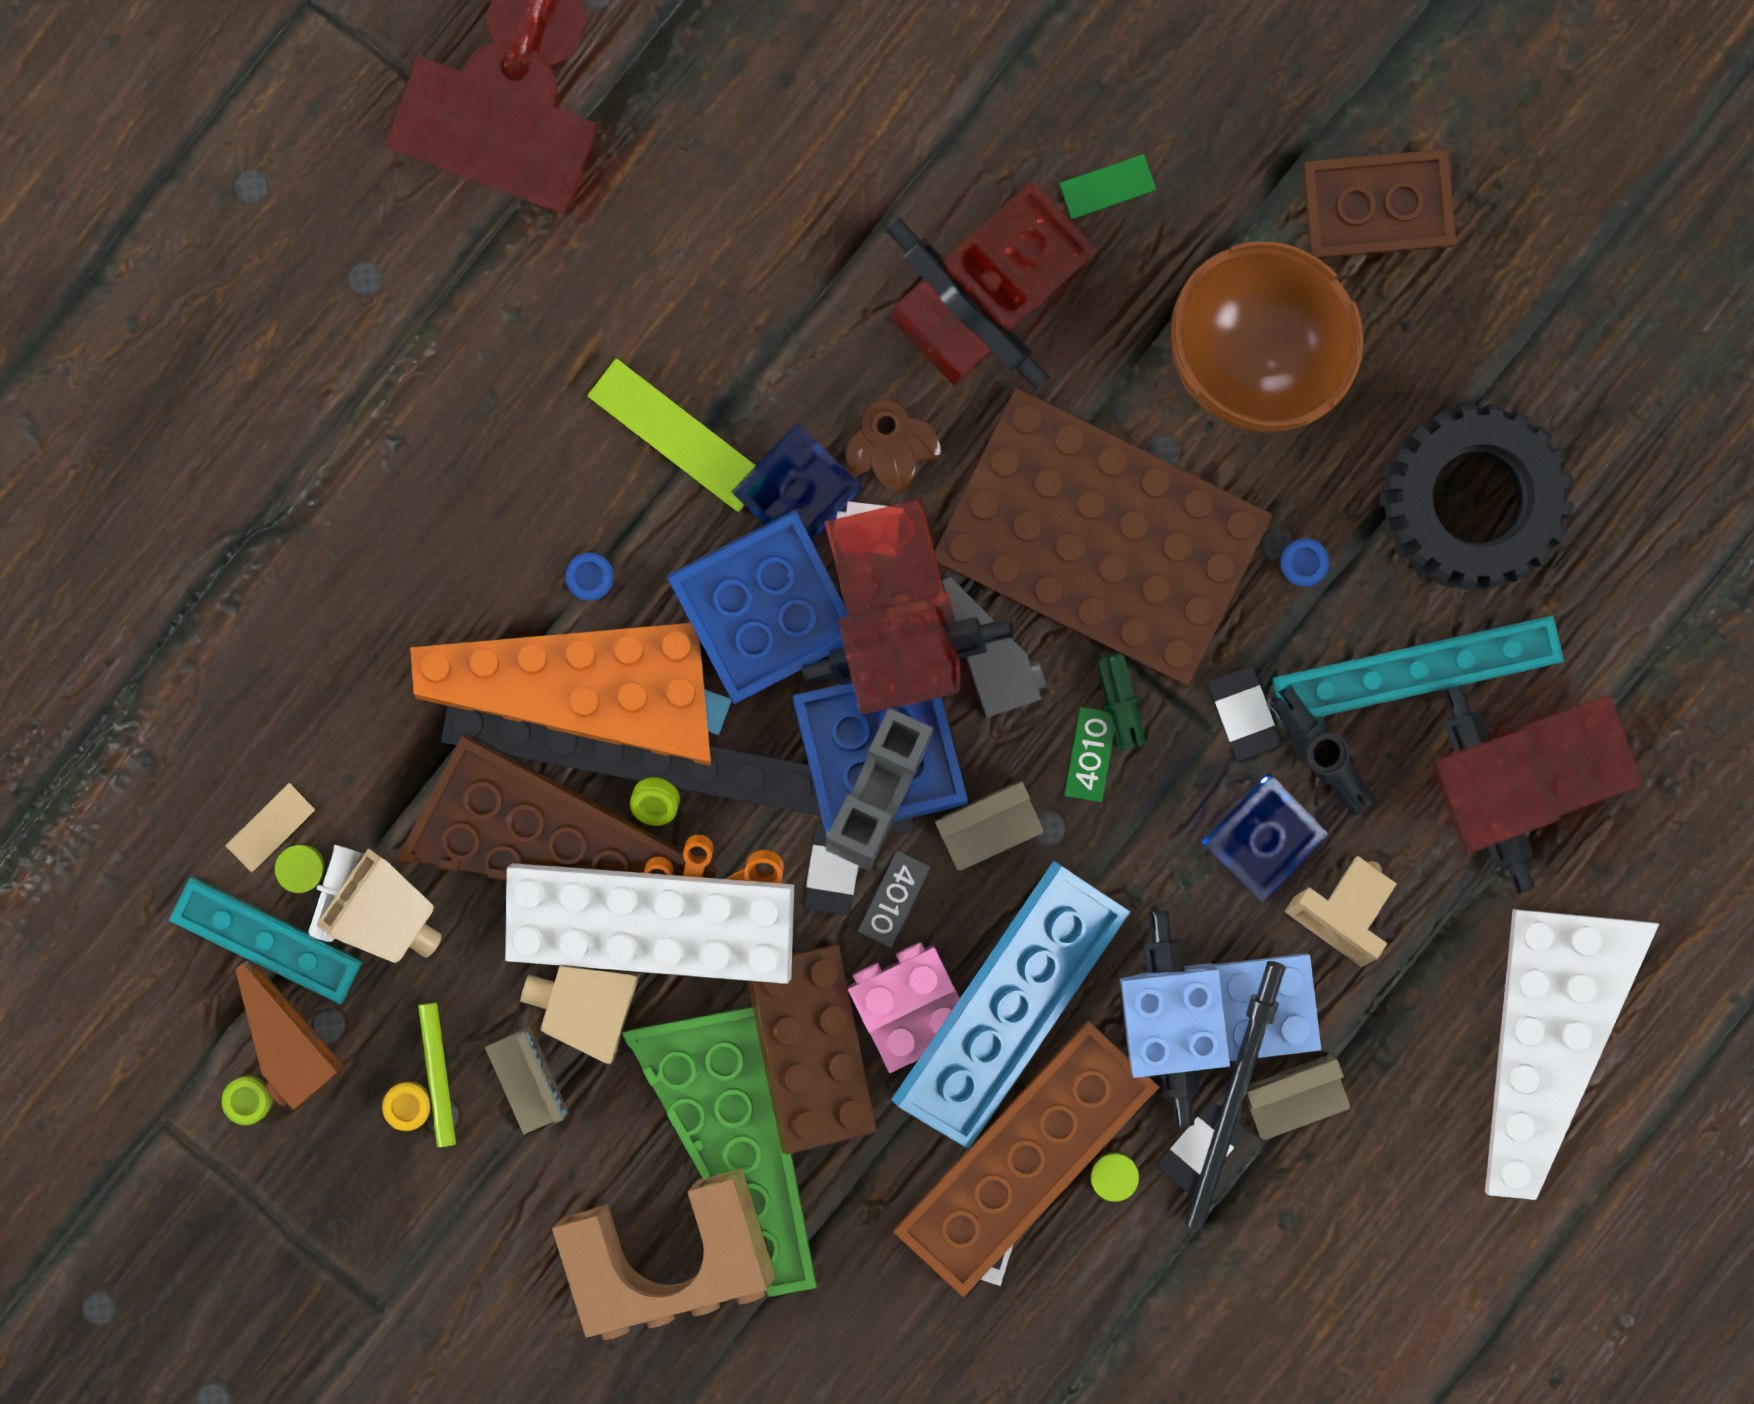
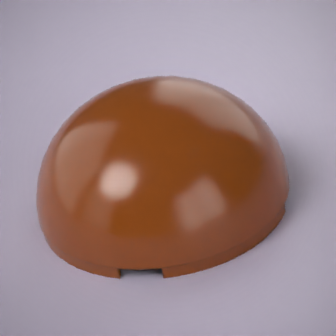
(1266, 337)

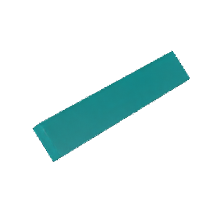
(1426, 667)

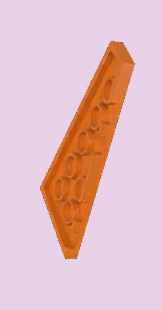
(601, 685)

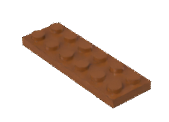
(1025, 1159)

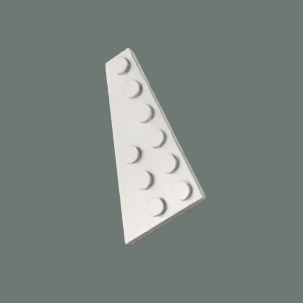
(1558, 1011)

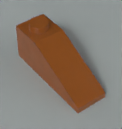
(286, 1046)

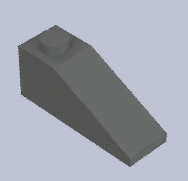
(1003, 673)

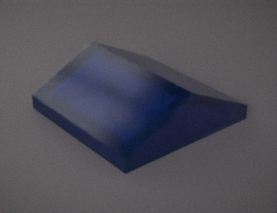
(799, 478)
(1265, 837)

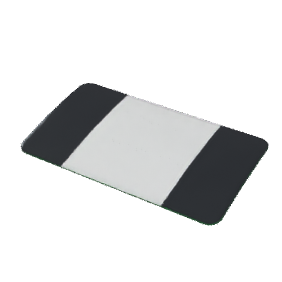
(1244, 713)
(829, 879)
(1188, 1154)

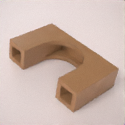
(614, 1296)

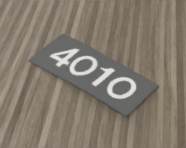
(894, 899)

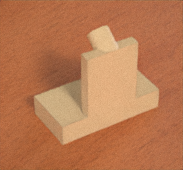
(1348, 911)

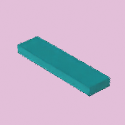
(266, 940)

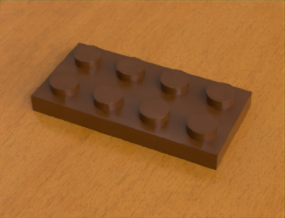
(812, 1053)

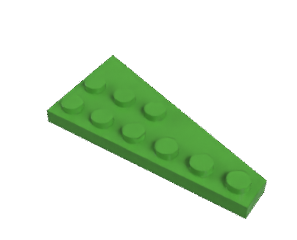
(722, 1109)

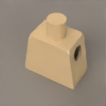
(380, 912)
(584, 1007)

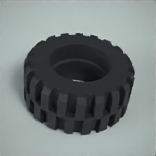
(1538, 480)

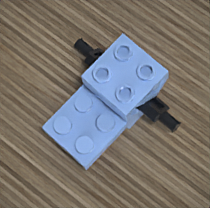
(1197, 1016)

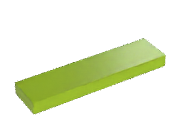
(671, 431)

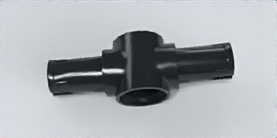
(1337, 766)

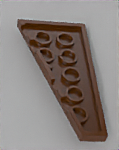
(504, 813)

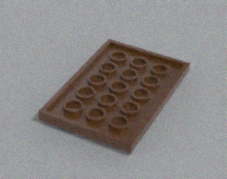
(1101, 537)

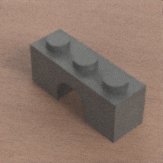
(879, 789)

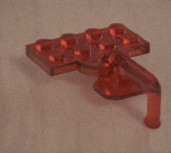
(497, 126)

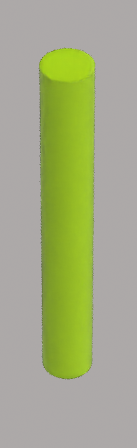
(437, 1074)

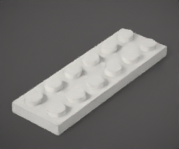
(649, 923)

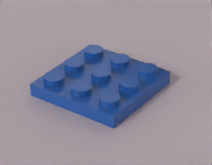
(762, 606)
(839, 742)

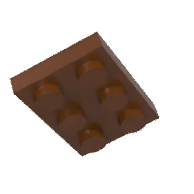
(1379, 204)

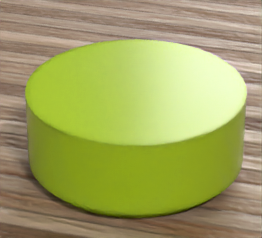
(654, 801)
(300, 868)
(246, 1100)
(1114, 1176)

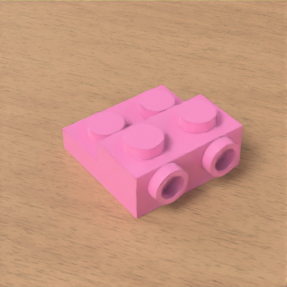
(904, 1003)

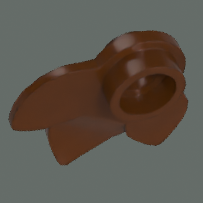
(891, 452)

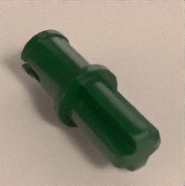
(1121, 702)

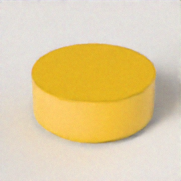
(407, 1106)

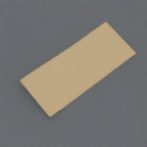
(270, 827)

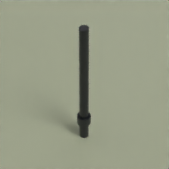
(1261, 1012)

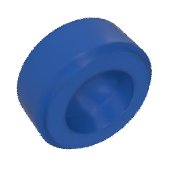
(1304, 562)
(589, 576)

